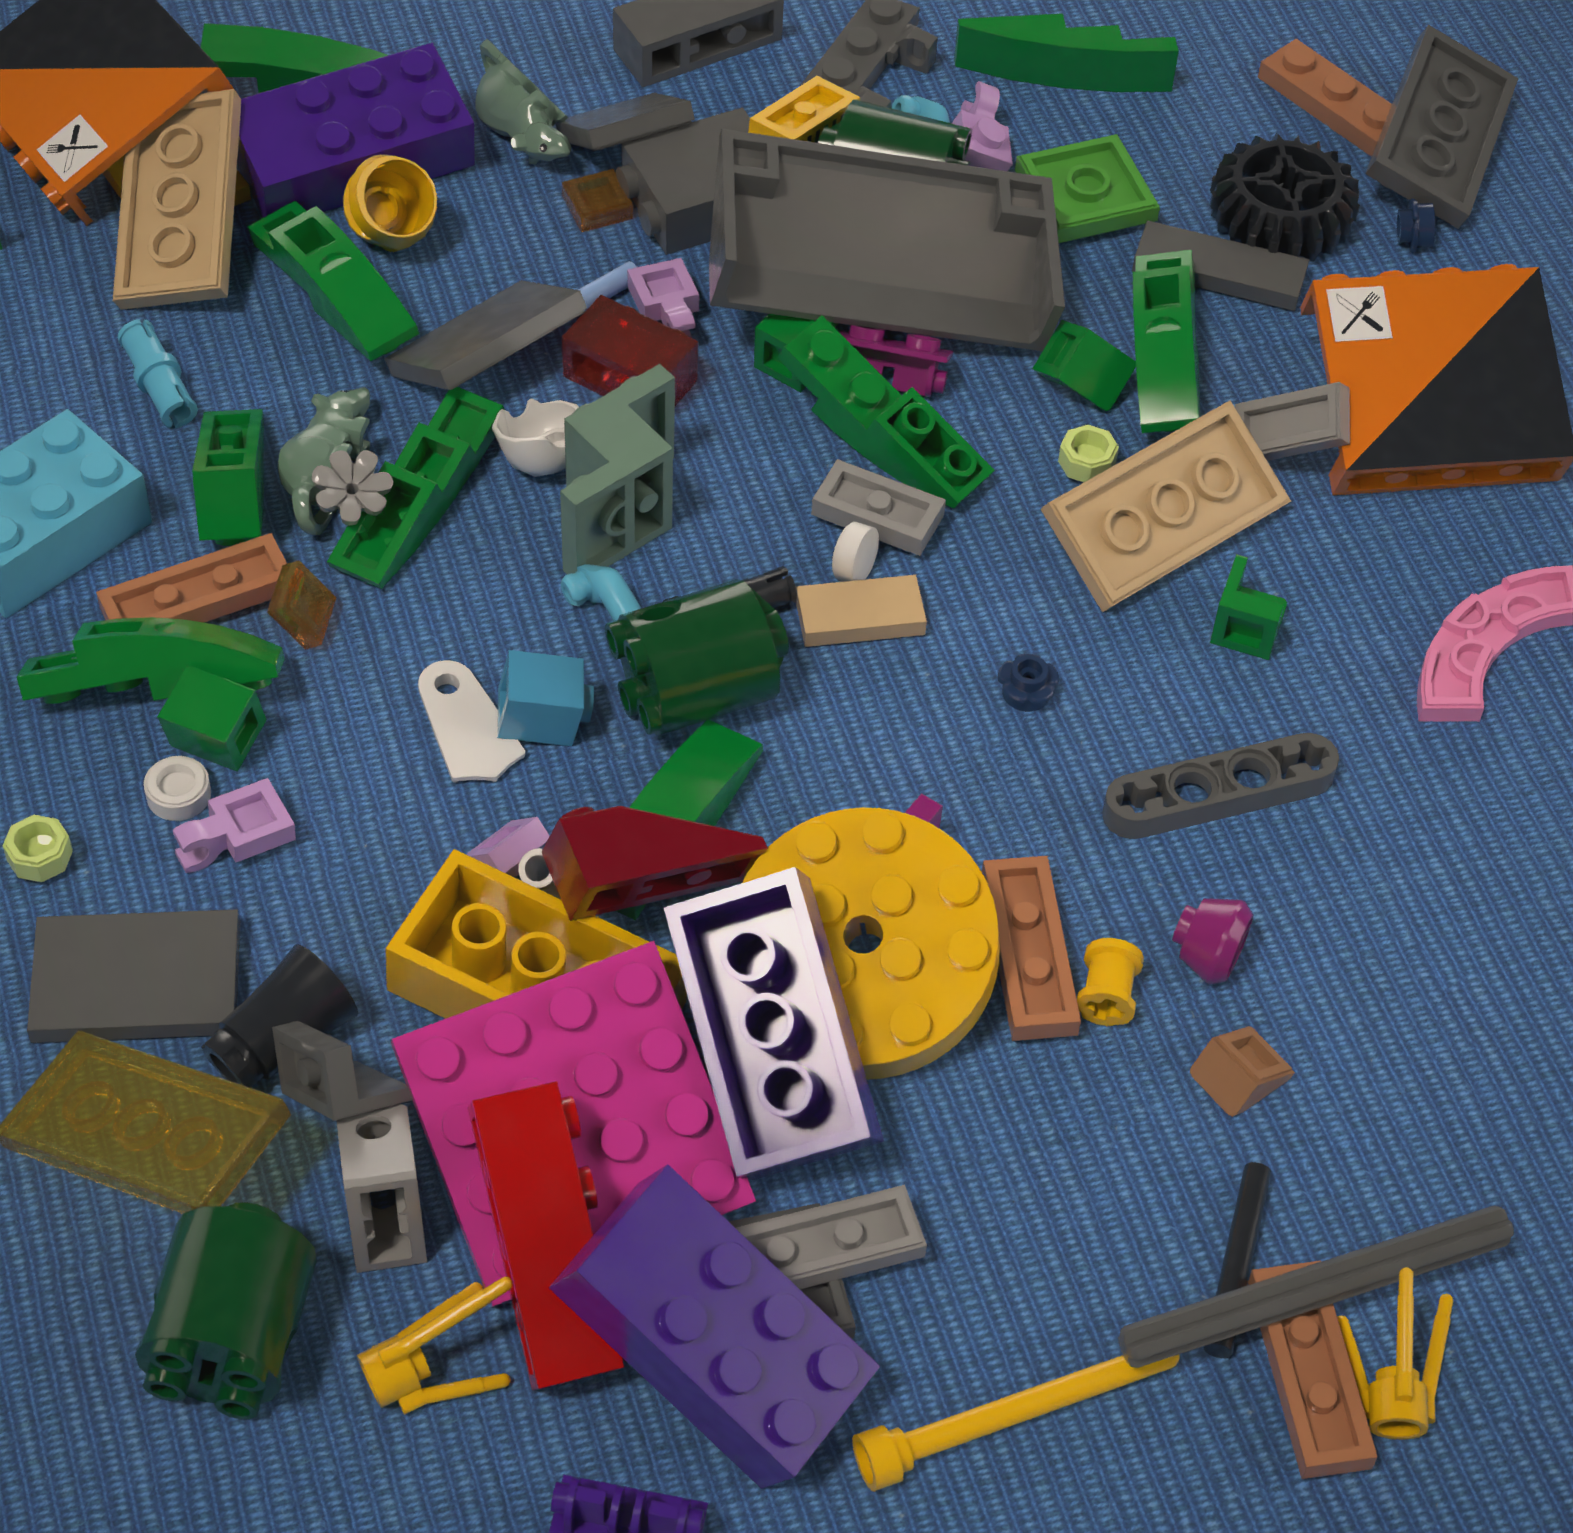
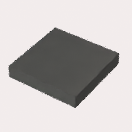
(626, 121)

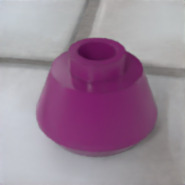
(1213, 937)

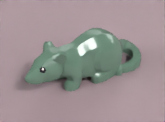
(518, 108)
(334, 428)

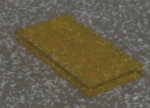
(143, 1124)

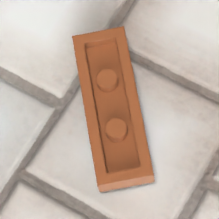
(1327, 93)
(202, 586)
(1032, 950)
(1317, 1389)

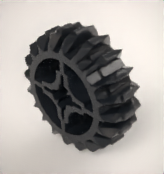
(1284, 197)

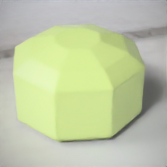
(1087, 452)
(37, 848)

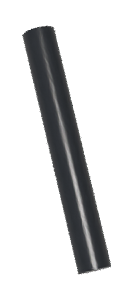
(1242, 1241)

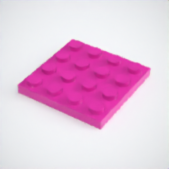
(609, 1042)

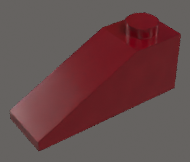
(640, 857)

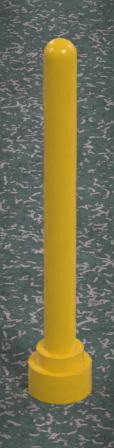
(888, 1454)

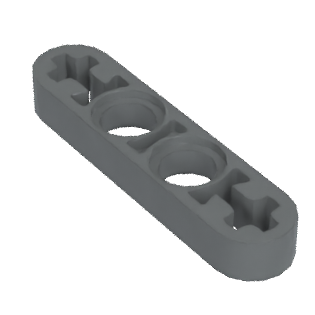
(1216, 776)

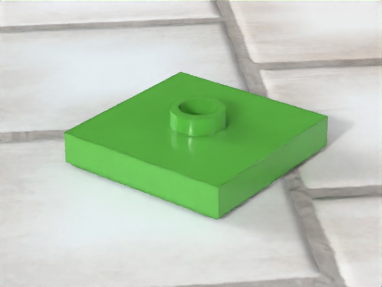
(1093, 187)

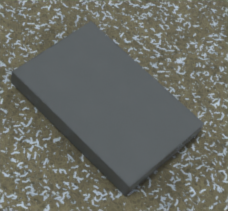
(486, 334)
(133, 975)

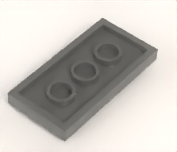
(1442, 126)

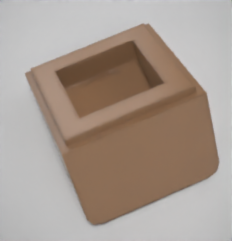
(1239, 1070)

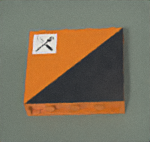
(91, 85)
(1443, 378)

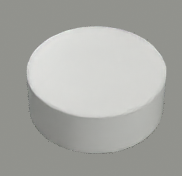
(855, 552)
(177, 788)

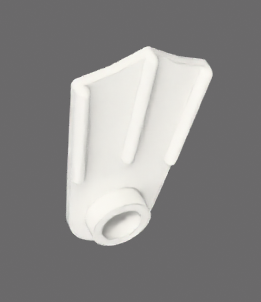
(466, 724)

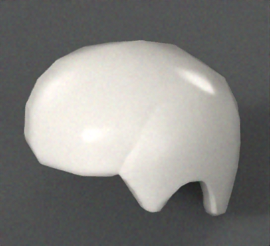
(536, 437)

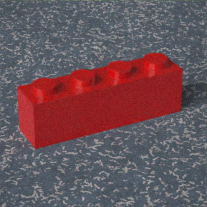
(540, 1224)

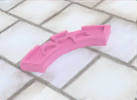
(1480, 631)

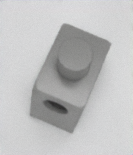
(380, 1157)

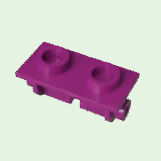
(913, 360)

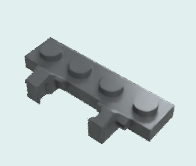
(871, 40)

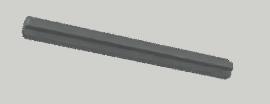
(1313, 1286)

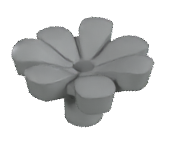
(351, 486)

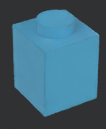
(543, 698)

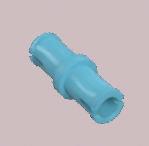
(157, 373)

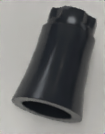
(297, 990)

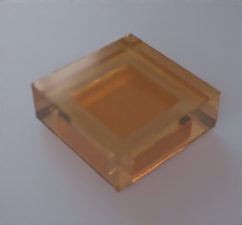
(597, 200)
(301, 604)

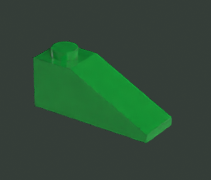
(230, 476)

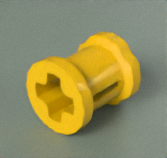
(1109, 981)

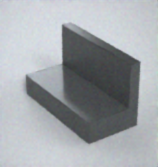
(326, 1079)

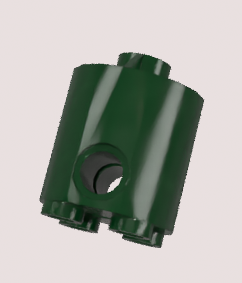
(898, 133)
(698, 656)
(226, 1308)

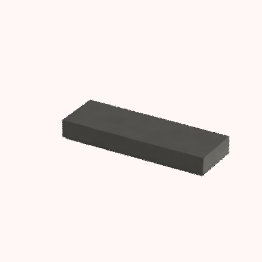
(1231, 265)

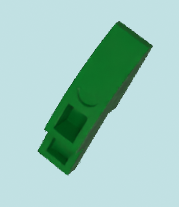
(337, 278)
(1166, 341)
(887, 428)
(130, 649)

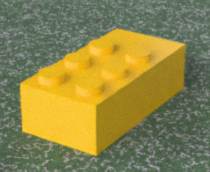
(494, 935)

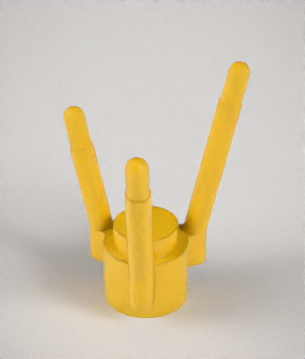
(399, 1364)
(1397, 1400)

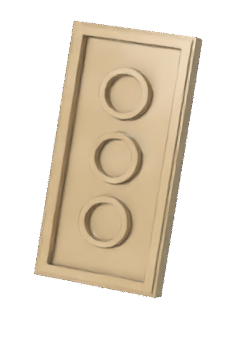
(179, 207)
(1165, 505)

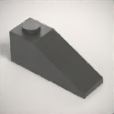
(682, 35)

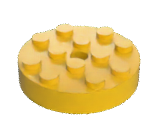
(926, 906)

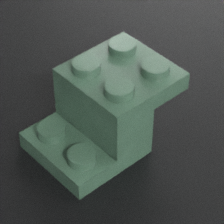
(618, 471)

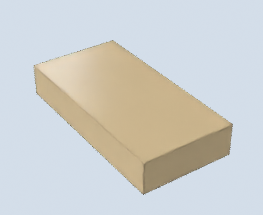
(860, 610)

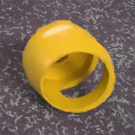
(390, 194)

